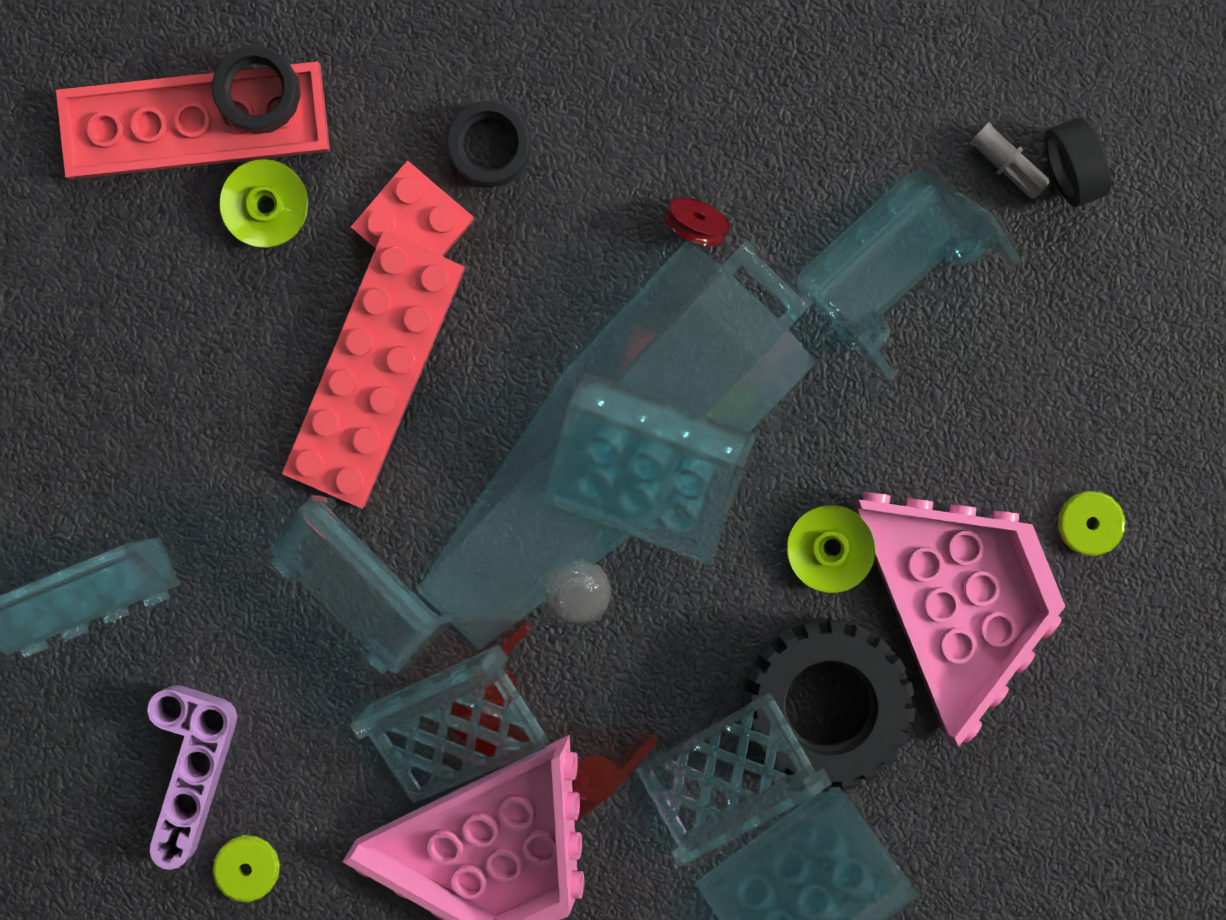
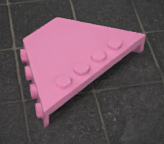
(967, 598)
(488, 847)

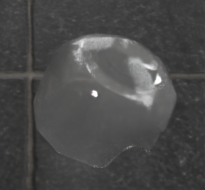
(578, 592)

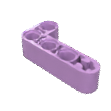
(185, 777)

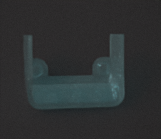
(891, 252)
(356, 586)

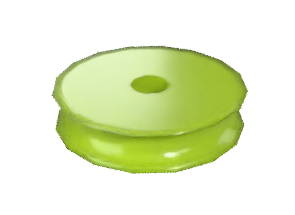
(1108, 528)
(243, 886)

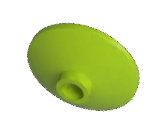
(246, 190)
(815, 564)

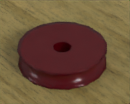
(696, 221)

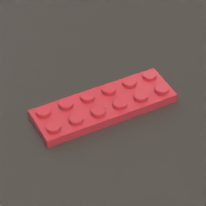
(179, 125)
(373, 369)

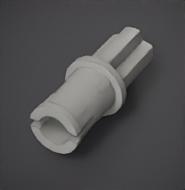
(1010, 161)

